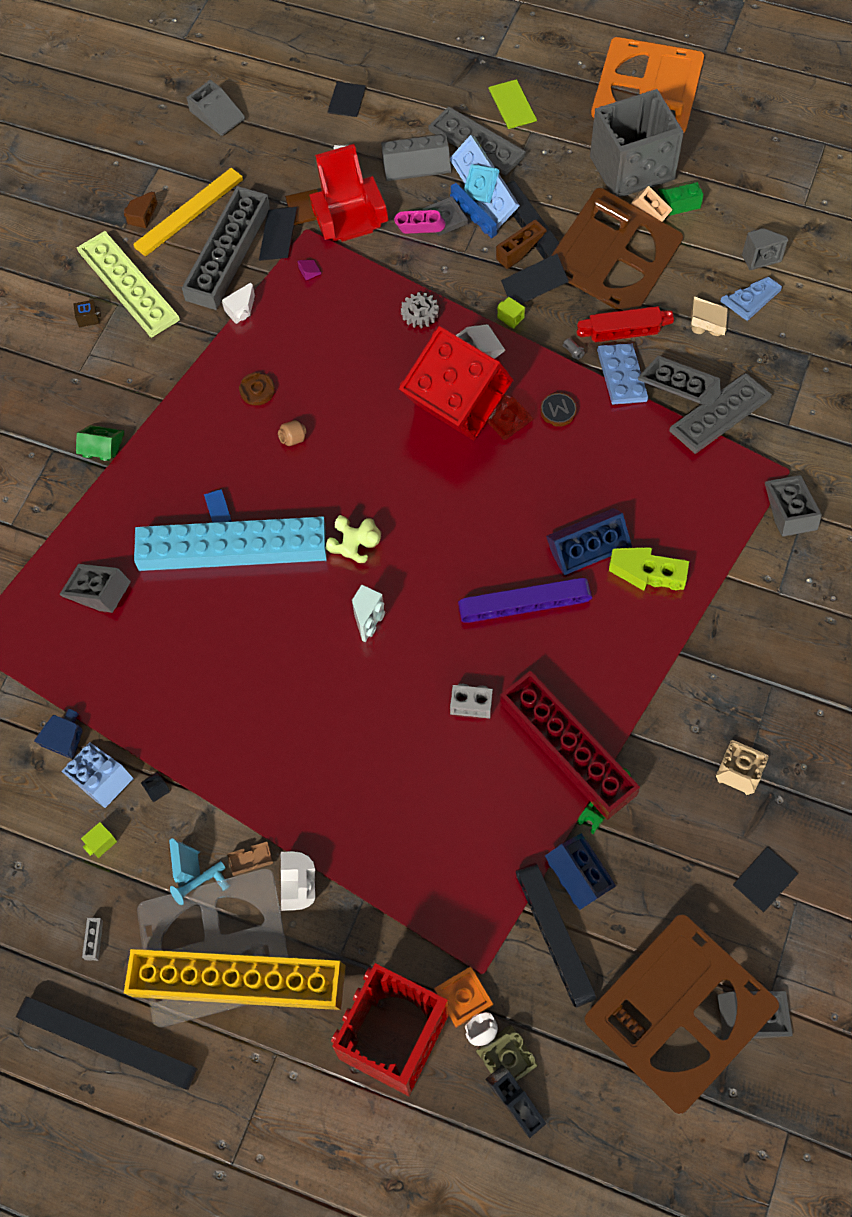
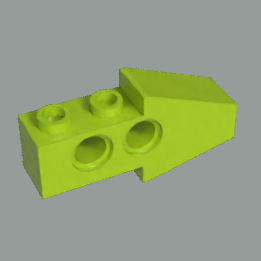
(631, 563)

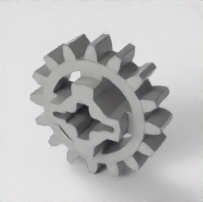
(420, 310)

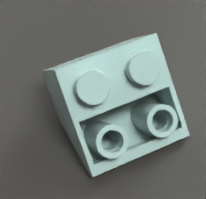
(368, 610)

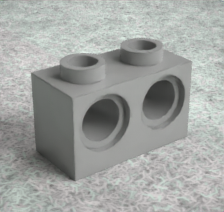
(470, 706)

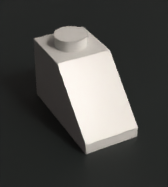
(239, 303)

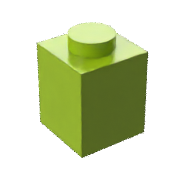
(510, 312)
(98, 840)

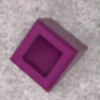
(308, 268)

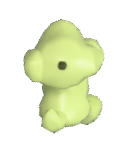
(366, 535)

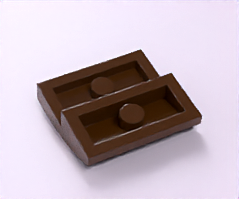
(303, 204)

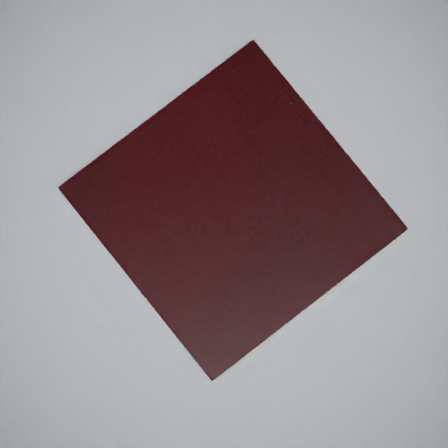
(258, 672)

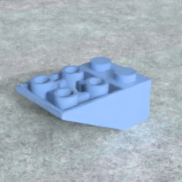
(97, 774)

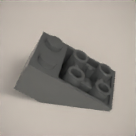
(214, 108)

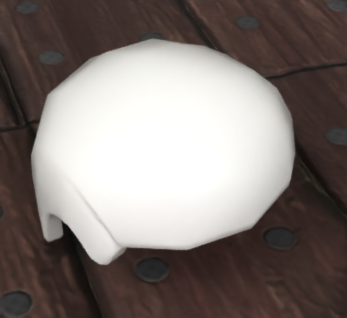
(481, 1029)

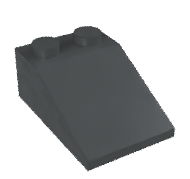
(792, 506)
(96, 587)
(777, 1026)

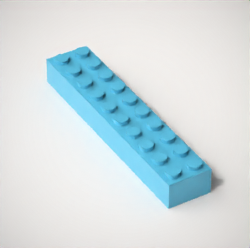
(230, 543)

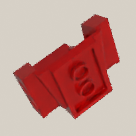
(347, 202)

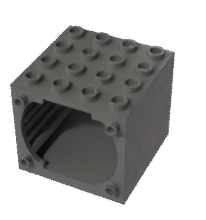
(636, 143)

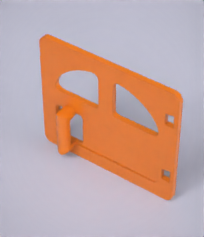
(667, 71)

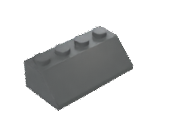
(416, 157)
(682, 380)

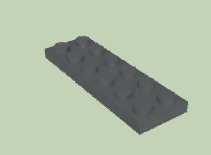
(459, 127)
(710, 422)

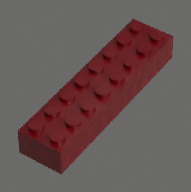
(569, 745)

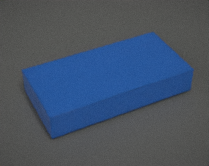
(217, 507)

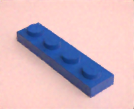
(476, 213)

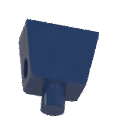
(61, 734)

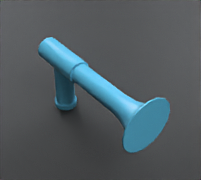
(179, 893)

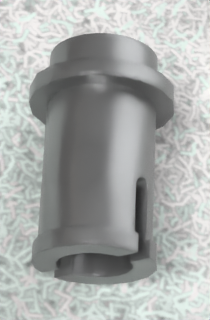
(576, 351)

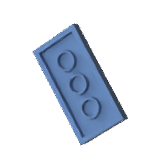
(622, 373)

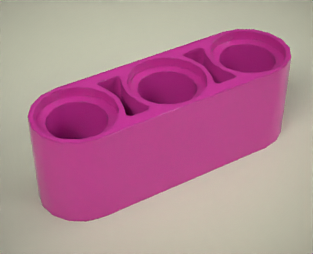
(410, 222)

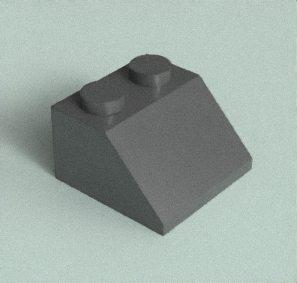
(763, 248)

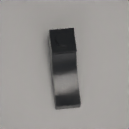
(516, 1101)

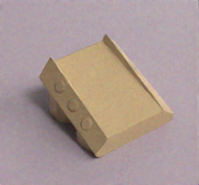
(708, 317)
(742, 767)

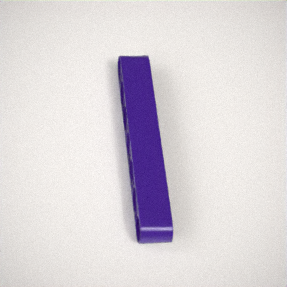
(524, 600)

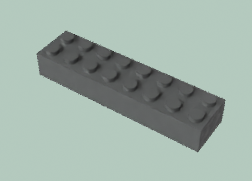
(226, 248)

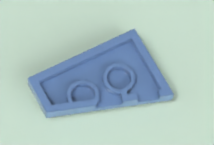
(752, 299)

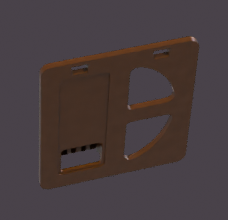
(594, 248)
(667, 988)

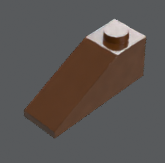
(517, 245)

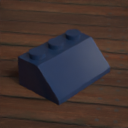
(580, 871)

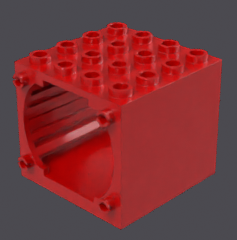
(456, 383)
(382, 984)

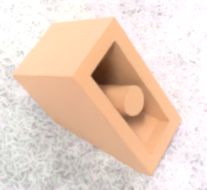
(652, 204)

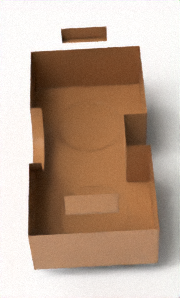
(246, 861)

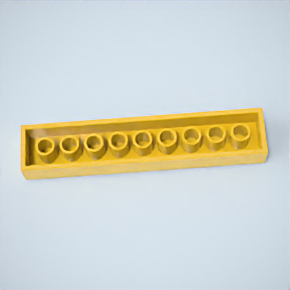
(235, 979)

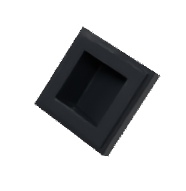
(155, 787)

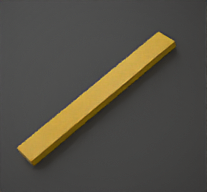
(188, 212)

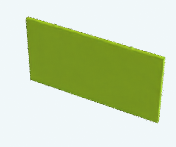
(512, 104)

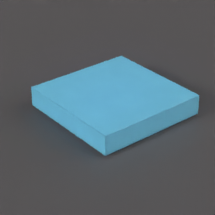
(481, 182)

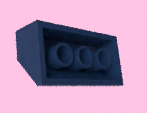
(589, 541)

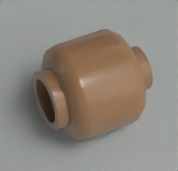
(292, 433)

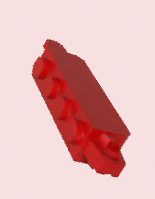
(624, 324)

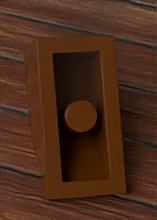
(141, 210)

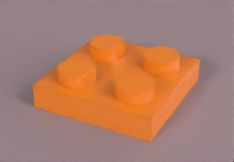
(464, 996)

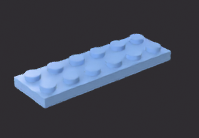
(502, 200)

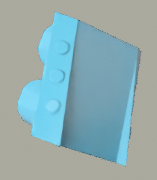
(184, 862)

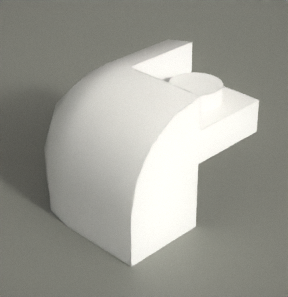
(297, 881)

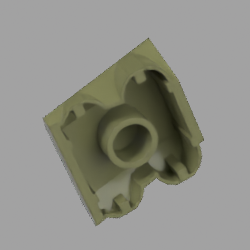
(509, 1051)

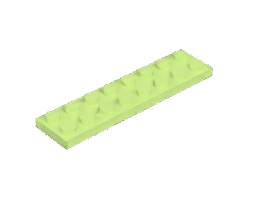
(128, 284)

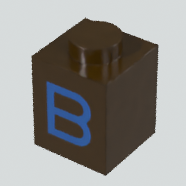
(87, 313)

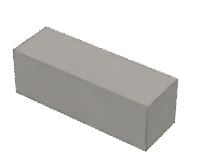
(92, 939)

